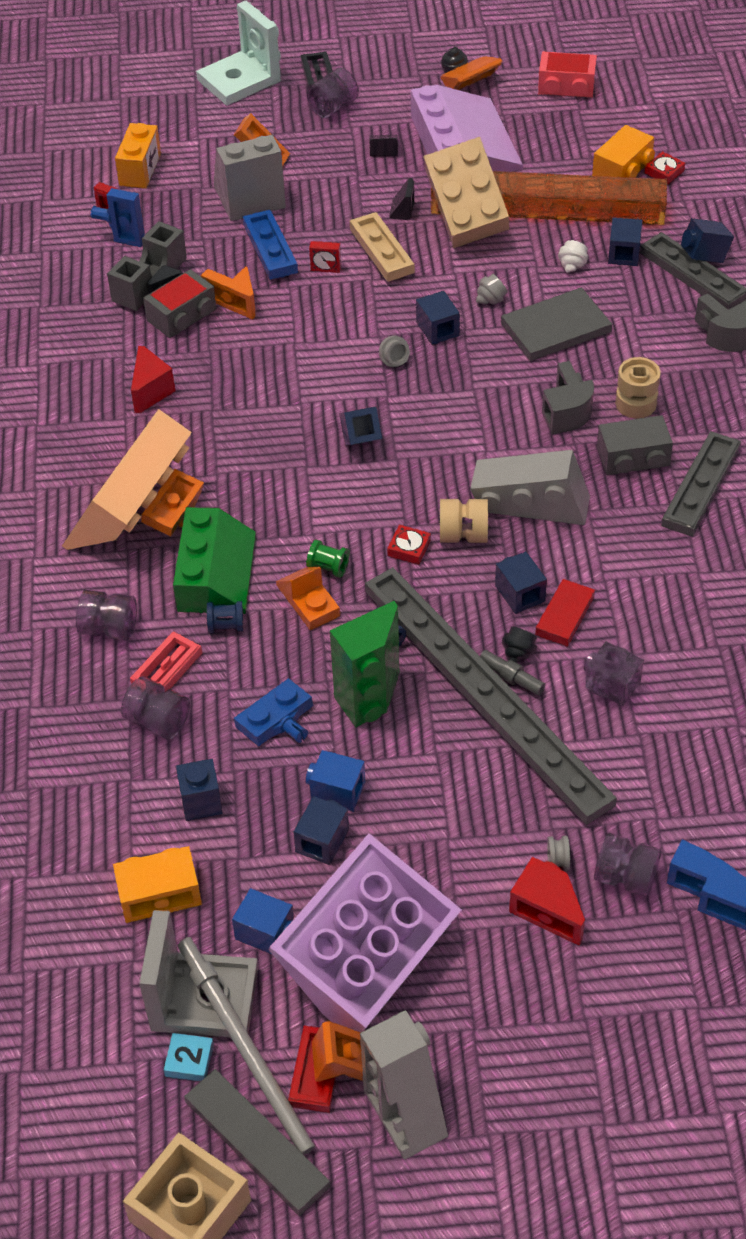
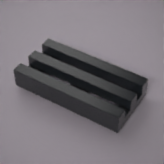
(314, 58)

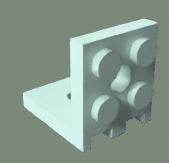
(253, 66)

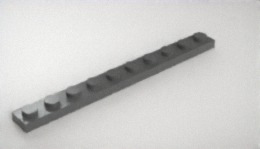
(494, 698)

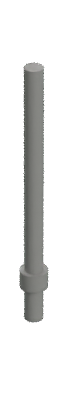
(206, 978)

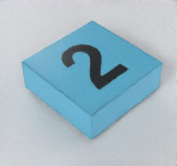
(188, 1057)

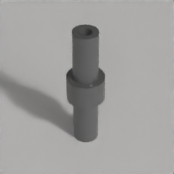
(513, 673)

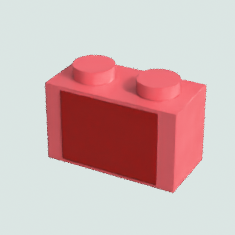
(567, 74)

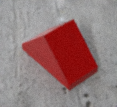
(151, 380)

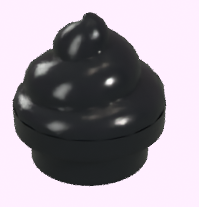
(453, 59)
(519, 644)

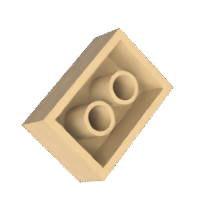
(466, 192)

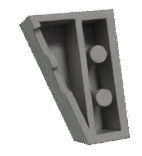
(533, 486)
(402, 1083)

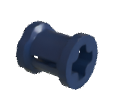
(234, 622)

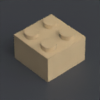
(187, 1195)

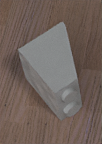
(250, 177)

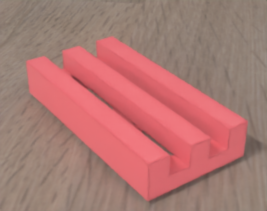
(173, 666)

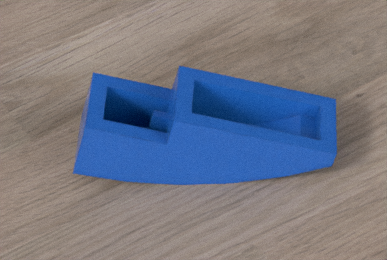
(713, 880)

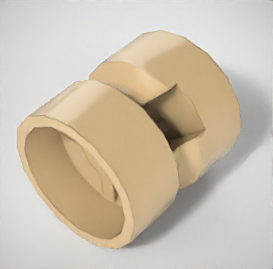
(637, 387)
(451, 520)

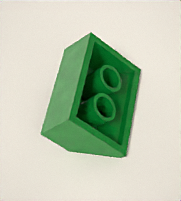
(213, 560)
(366, 663)

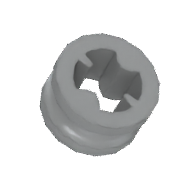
(559, 852)

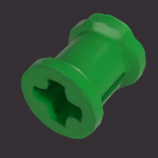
(328, 558)

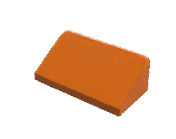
(471, 72)

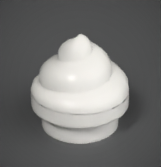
(573, 255)

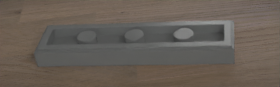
(694, 273)
(701, 484)
(257, 1142)

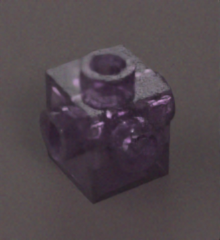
(613, 673)

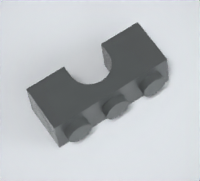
(129, 277)

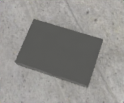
(556, 324)

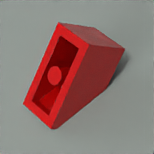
(548, 900)

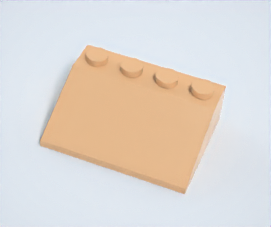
(131, 483)

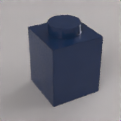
(707, 240)
(625, 241)
(437, 317)
(360, 425)
(520, 582)
(199, 789)
(321, 830)

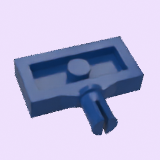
(123, 216)
(276, 714)

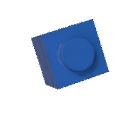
(337, 779)
(261, 919)

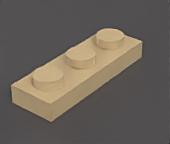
(382, 247)

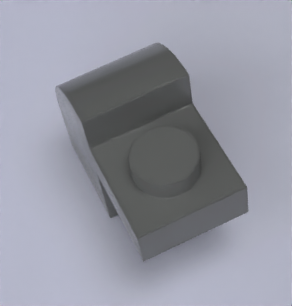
(724, 327)
(570, 402)

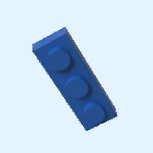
(270, 244)

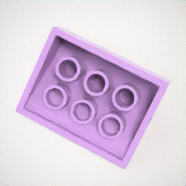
(455, 116)
(363, 934)

